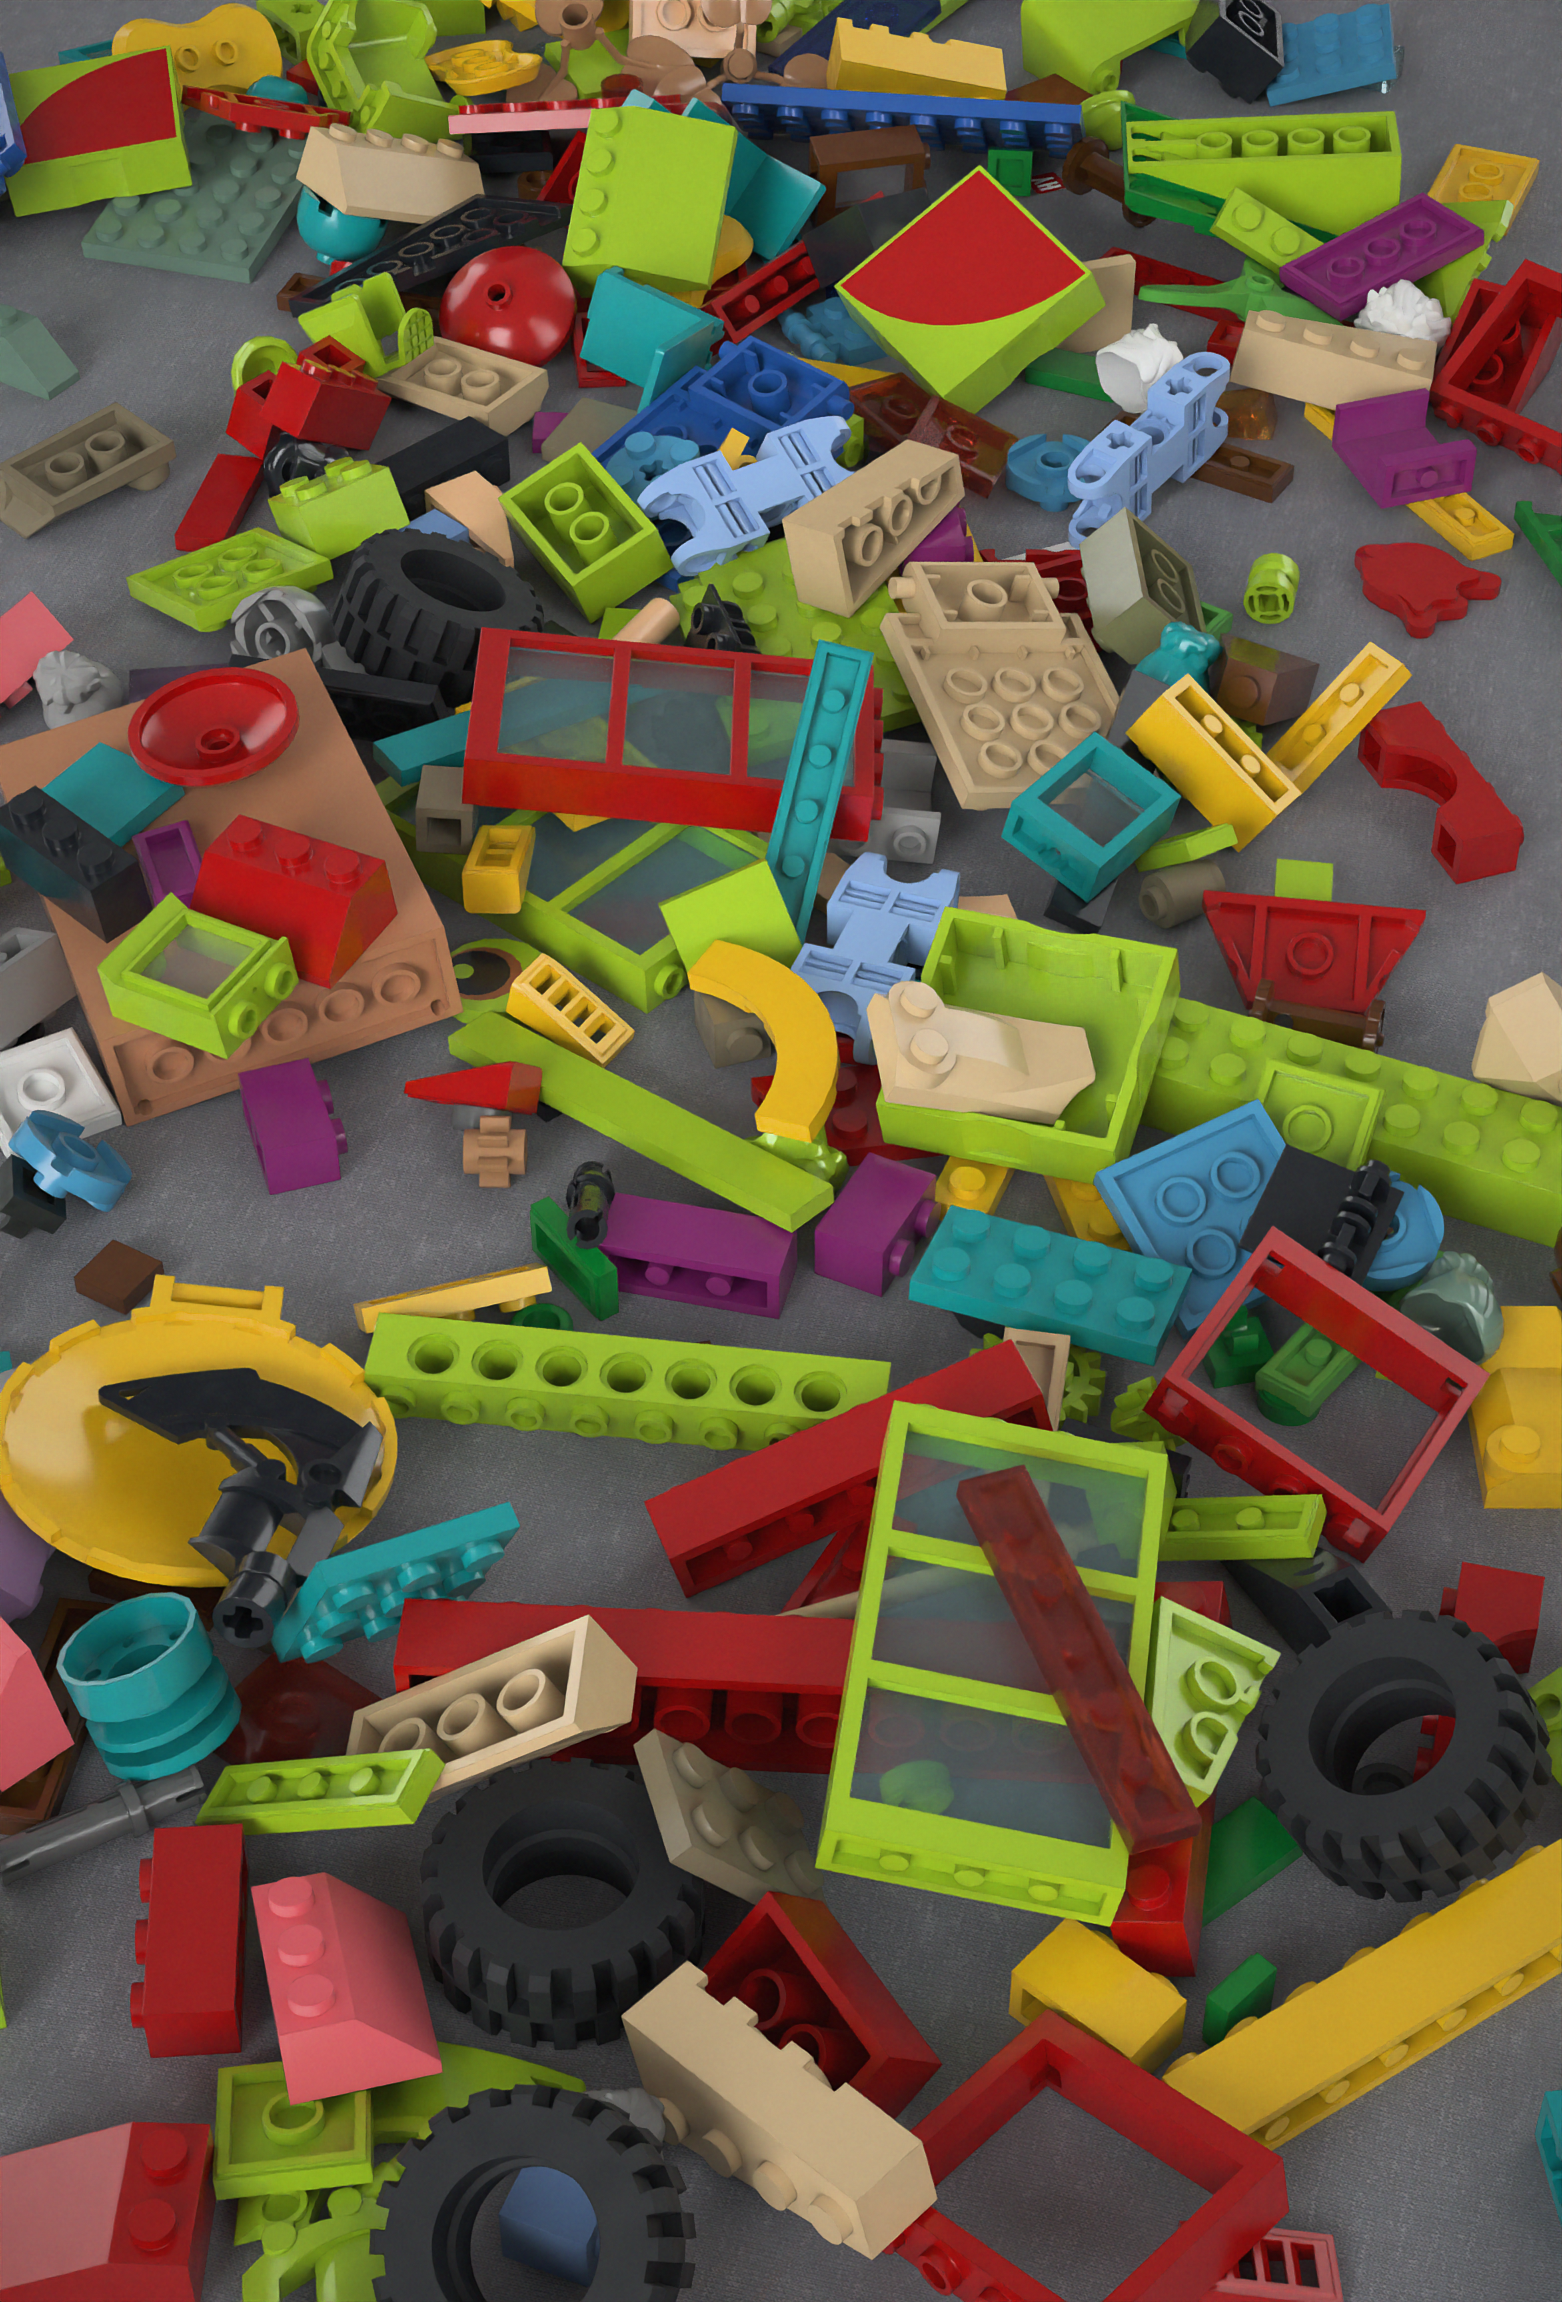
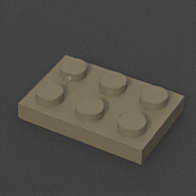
(726, 1823)

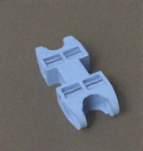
(1164, 442)
(736, 507)
(875, 933)

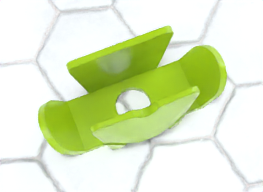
(364, 317)

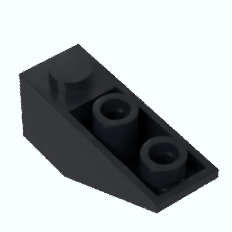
(1307, 1595)

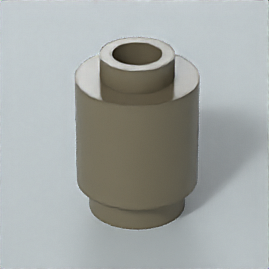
(1177, 891)

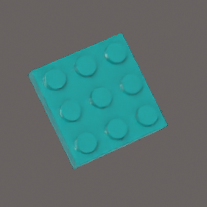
(367, 1586)

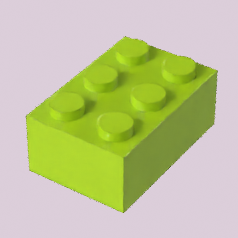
(586, 532)

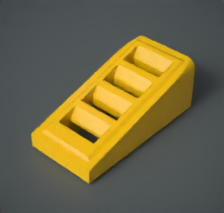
(498, 869)
(562, 988)

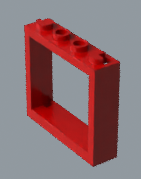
(1491, 423)
(1359, 1325)
(1052, 2052)

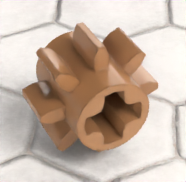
(495, 1151)

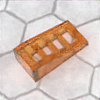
(1249, 413)

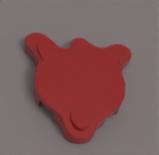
(1421, 584)

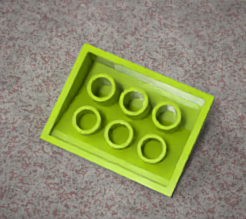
(649, 199)

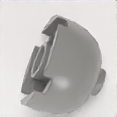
(282, 622)

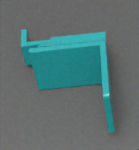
(762, 191)
(646, 334)

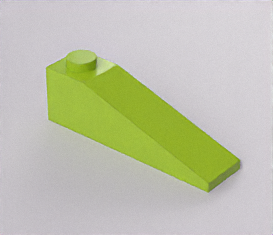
(1453, 280)

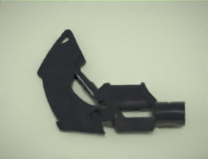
(325, 1448)

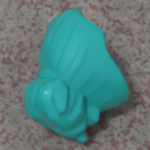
(1182, 652)

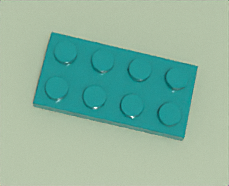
(1051, 1284)

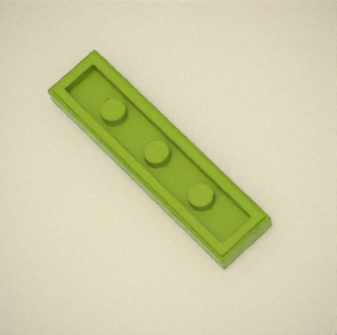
(323, 1792)

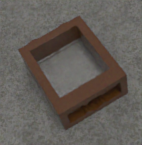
(862, 164)

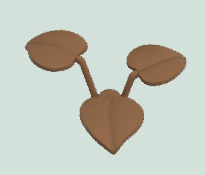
(575, 20)
(740, 64)

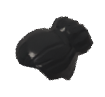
(297, 458)

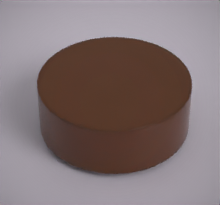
(531, 183)

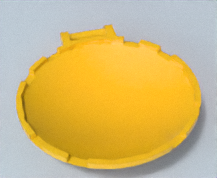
(130, 1495)

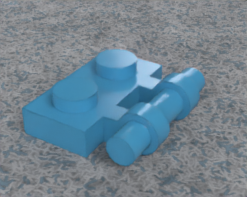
(829, 334)

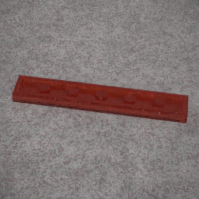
(1079, 1660)

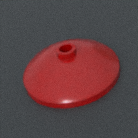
(527, 322)
(213, 727)

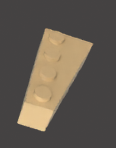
(775, 2117)

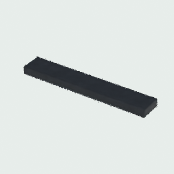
(1063, 904)

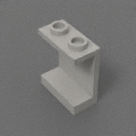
(907, 823)

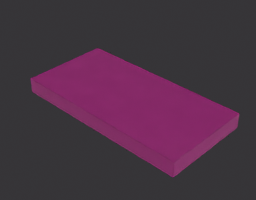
(1391, 247)

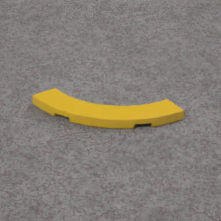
(795, 1022)

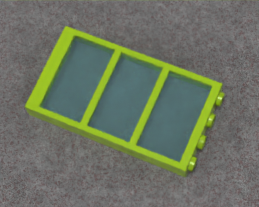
(593, 889)
(946, 1731)

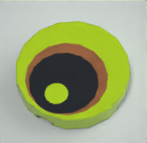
(486, 974)

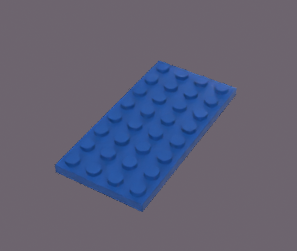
(938, 119)

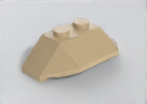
(1523, 1040)

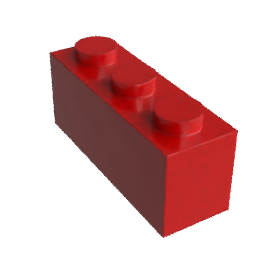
(326, 404)
(193, 1941)

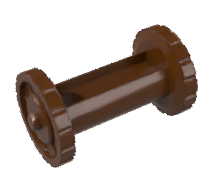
(1089, 168)
(1331, 1024)

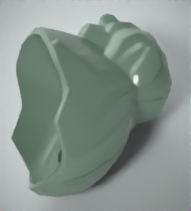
(1458, 1306)

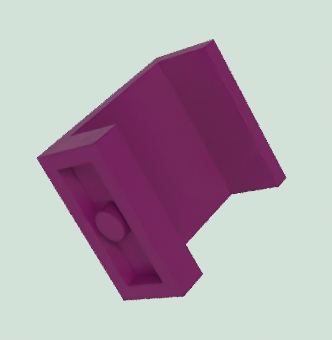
(1395, 453)

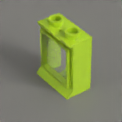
(197, 978)

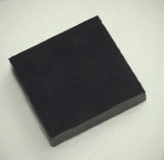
(510, 151)

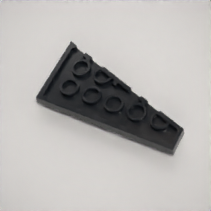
(444, 244)

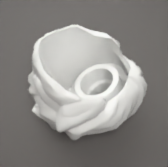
(1405, 312)
(1134, 365)

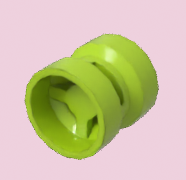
(1271, 588)

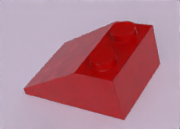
(1519, 360)
(109, 2216)

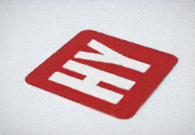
(1046, 183)

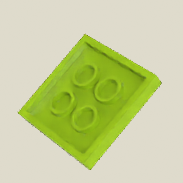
(212, 581)

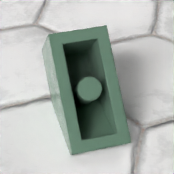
(31, 356)

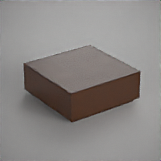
(118, 1277)

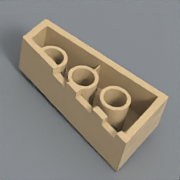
(1328, 361)
(869, 524)

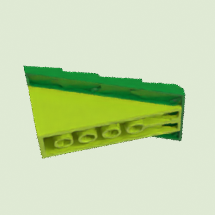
(1307, 168)

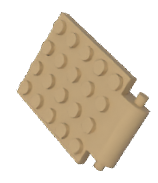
(996, 674)

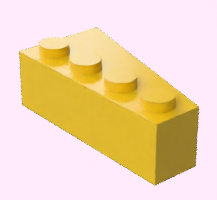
(912, 65)

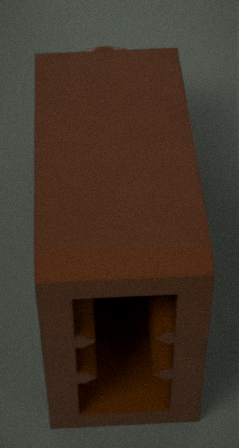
(1260, 681)

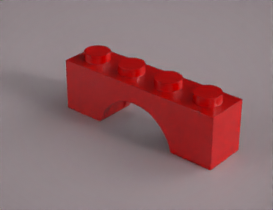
(1473, 827)
(1503, 1608)

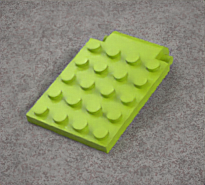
(785, 627)

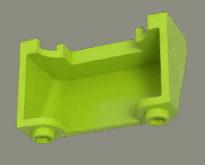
(1091, 37)
(374, 66)

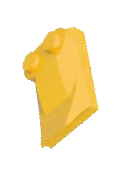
(1519, 1413)

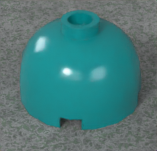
(334, 233)

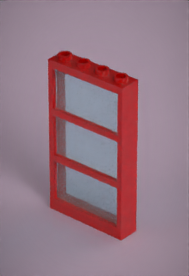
(650, 733)

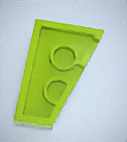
(1200, 1690)

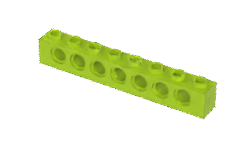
(610, 1383)

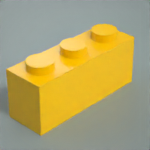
(1212, 761)

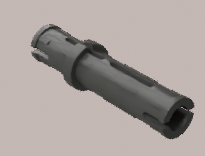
(93, 1824)

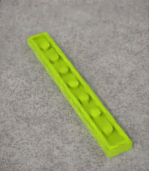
(650, 1124)

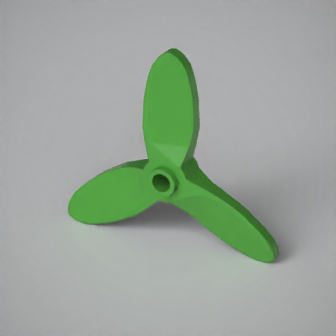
(1254, 290)

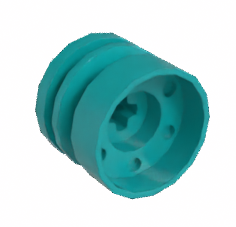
(149, 1686)

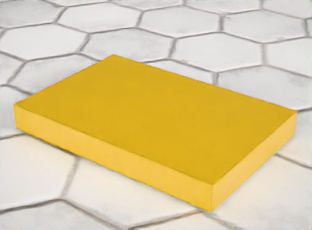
(1484, 176)

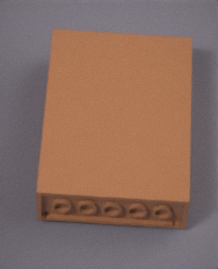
(311, 790)

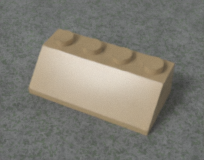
(387, 175)
(506, 1706)

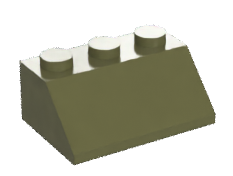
(1136, 587)

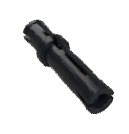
(589, 1204)

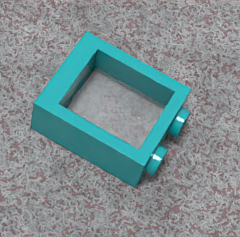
(1090, 816)

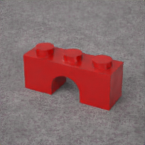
(244, 421)

